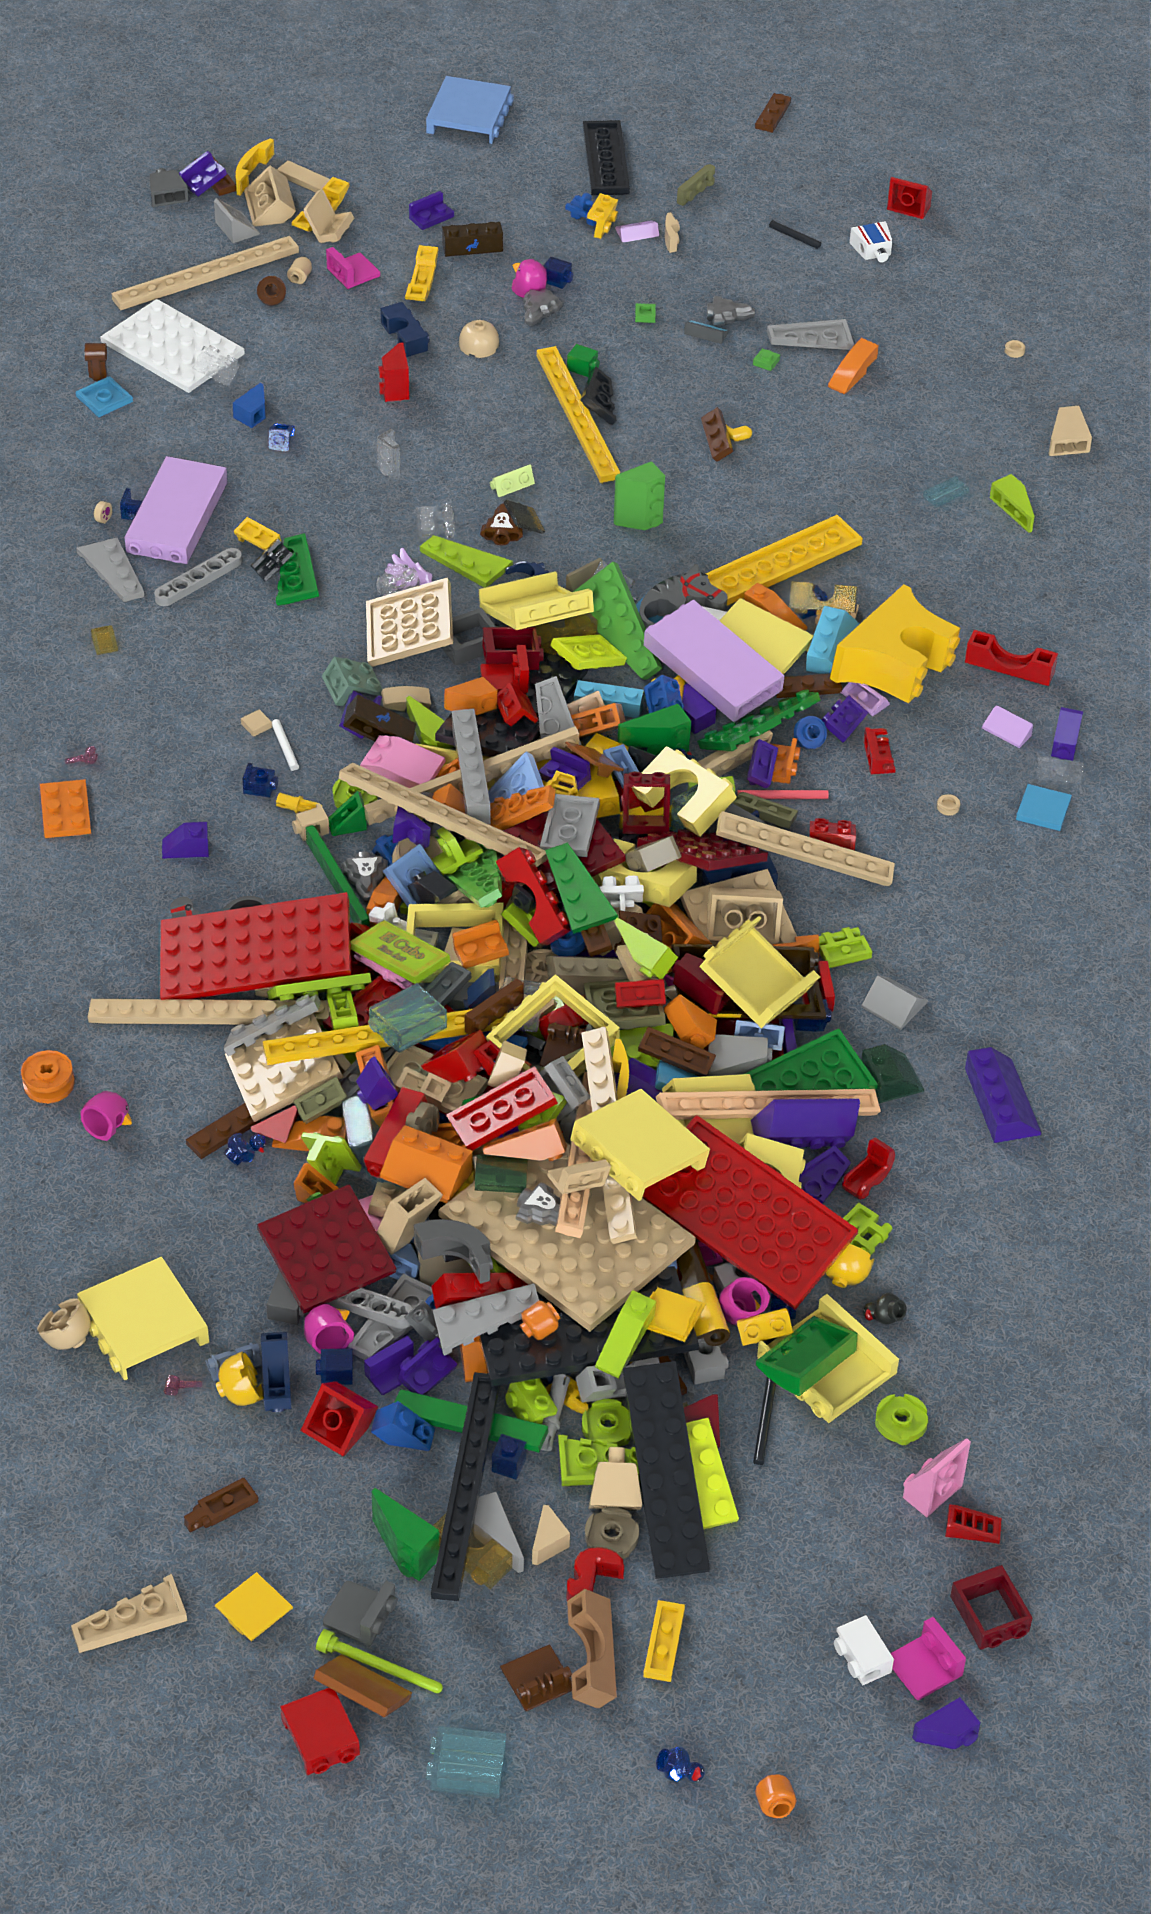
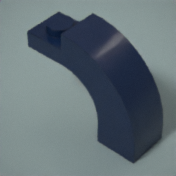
(275, 1371)

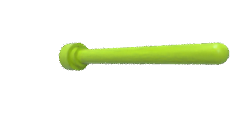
(329, 1642)

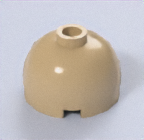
(479, 339)
(67, 1326)

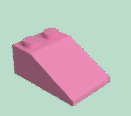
(402, 761)
(937, 1479)

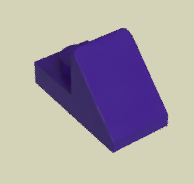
(411, 827)

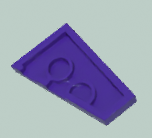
(824, 1173)

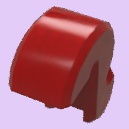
(562, 1016)
(870, 1170)
(593, 1562)

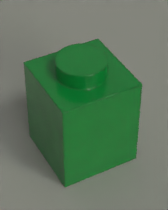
(582, 360)

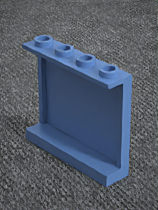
(470, 106)

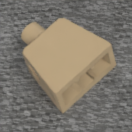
(616, 1483)

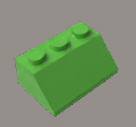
(639, 497)

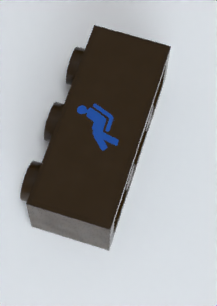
(472, 239)
(374, 720)

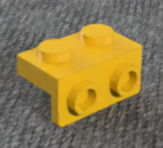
(604, 213)
(765, 1326)

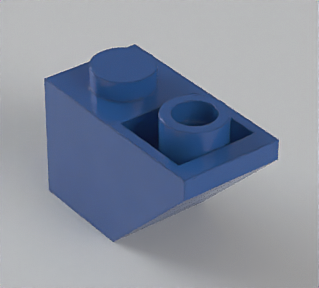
(250, 406)
(402, 1427)

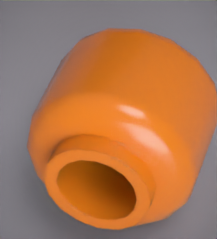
(539, 1320)
(775, 1796)

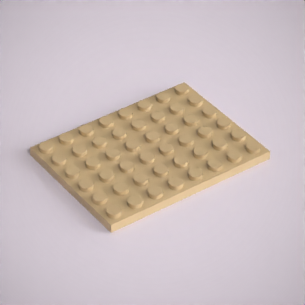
(578, 1275)

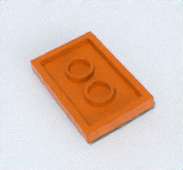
(65, 808)

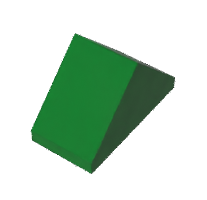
(349, 817)

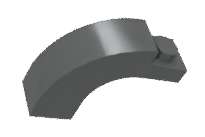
(456, 1239)

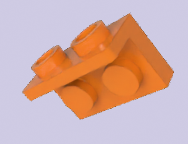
(784, 764)
(479, 944)

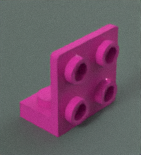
(350, 270)
(928, 1661)

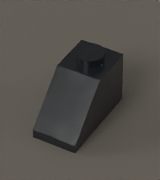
(430, 888)

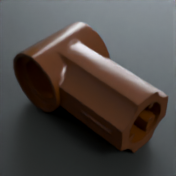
(96, 356)

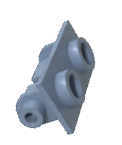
(214, 1363)

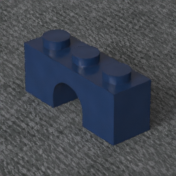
(409, 331)
(723, 874)

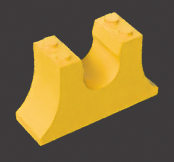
(896, 647)

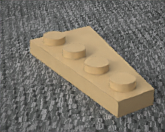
(144, 1613)

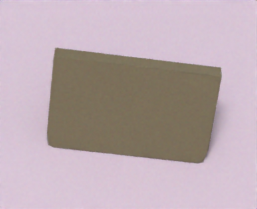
(581, 575)

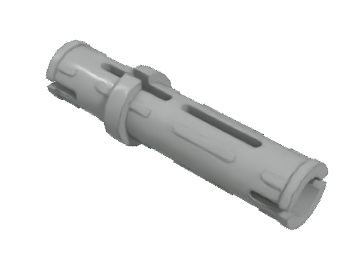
(557, 1394)

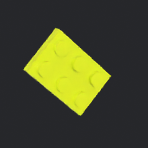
(588, 652)

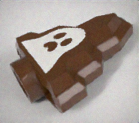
(501, 527)

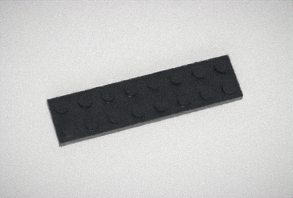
(666, 1470)

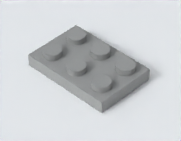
(572, 822)

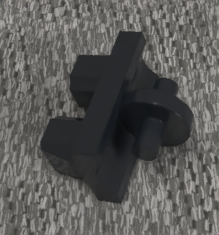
(271, 560)

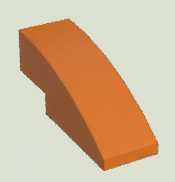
(854, 366)

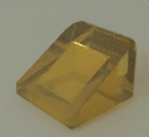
(104, 640)

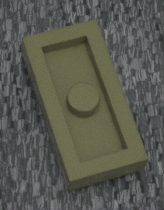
(320, 1100)

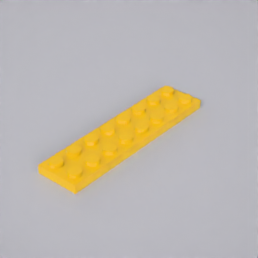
(785, 557)

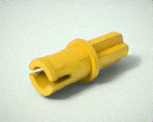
(293, 803)

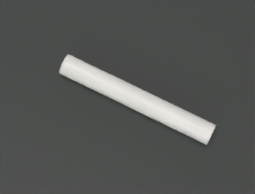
(284, 743)

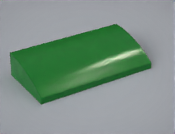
(808, 1355)

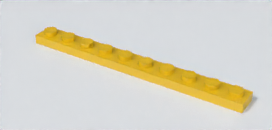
(578, 414)
(349, 1040)

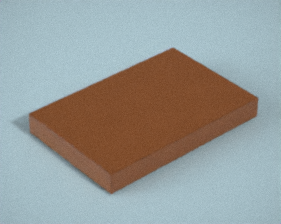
(362, 1685)

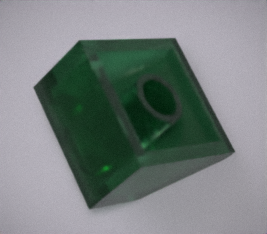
(891, 1072)

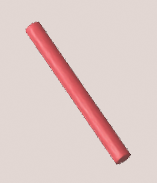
(788, 794)

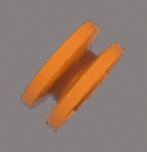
(47, 1076)

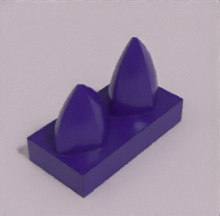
(762, 764)

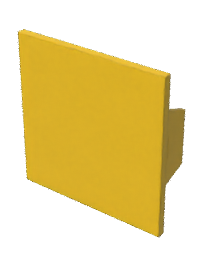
(674, 1314)
(253, 1607)

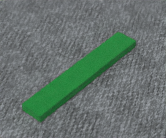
(335, 875)
(452, 1417)

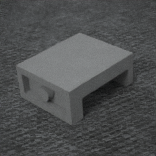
(563, 1081)

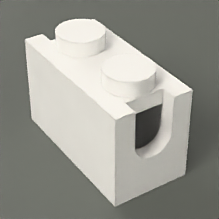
(863, 1650)

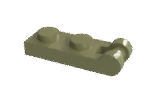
(696, 184)
(769, 811)

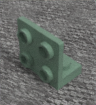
(346, 675)

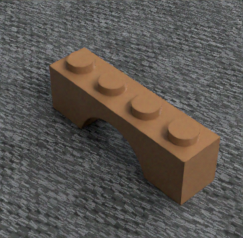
(592, 1620)

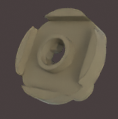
(424, 1118)
(616, 1519)

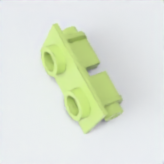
(513, 481)

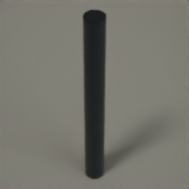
(764, 1423)

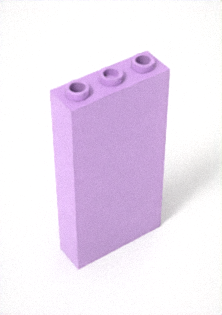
(176, 510)
(713, 660)

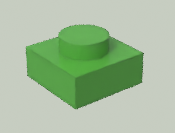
(645, 313)
(766, 359)

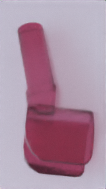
(88, 757)
(173, 1384)

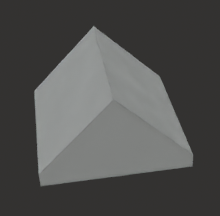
(233, 222)
(893, 1002)

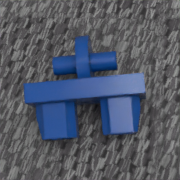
(580, 207)

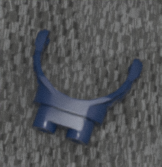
(529, 568)

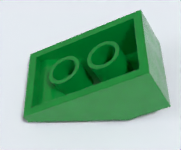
(657, 730)
(406, 1535)

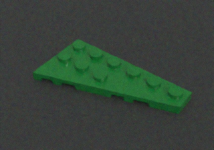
(756, 725)
(818, 1065)

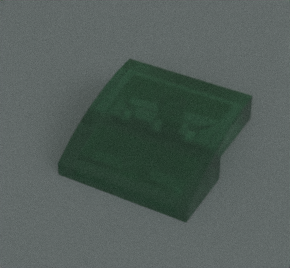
(500, 1173)

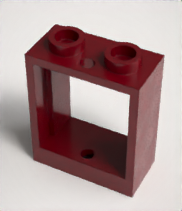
(507, 637)
(646, 823)
(982, 1584)

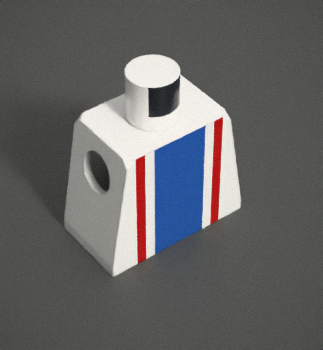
(872, 241)

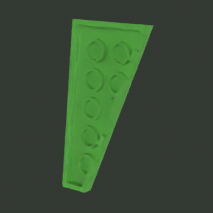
(620, 620)
(479, 879)

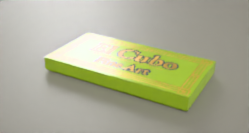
(400, 952)

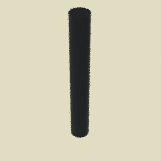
(795, 234)

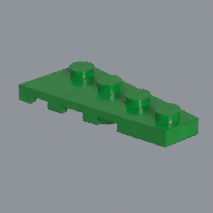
(297, 573)
(580, 894)

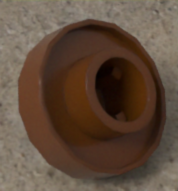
(271, 290)

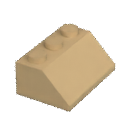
(269, 198)
(733, 906)

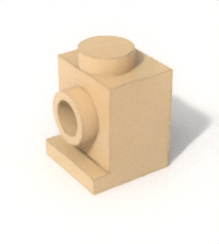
(315, 817)

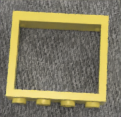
(457, 916)
(535, 1002)

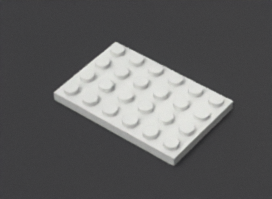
(167, 343)

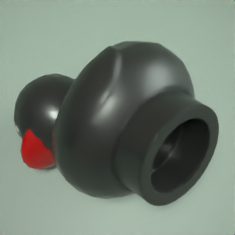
(886, 1310)

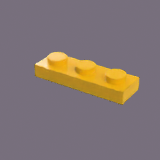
(664, 1641)

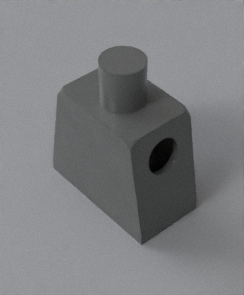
(167, 188)

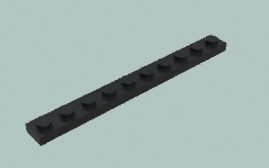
(465, 1489)

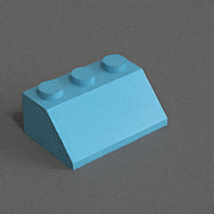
(830, 631)
(630, 698)

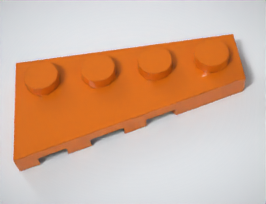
(518, 808)

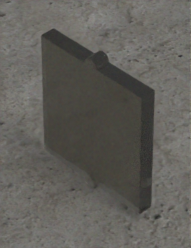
(524, 516)

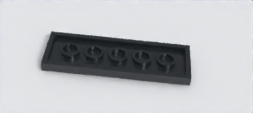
(606, 157)

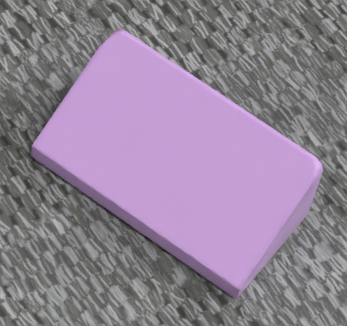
(638, 231)
(866, 697)
(1008, 726)

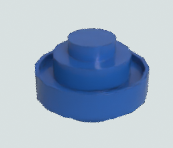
(810, 732)
(568, 944)

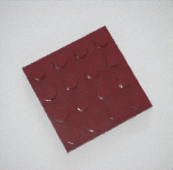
(709, 850)
(601, 856)
(326, 1248)

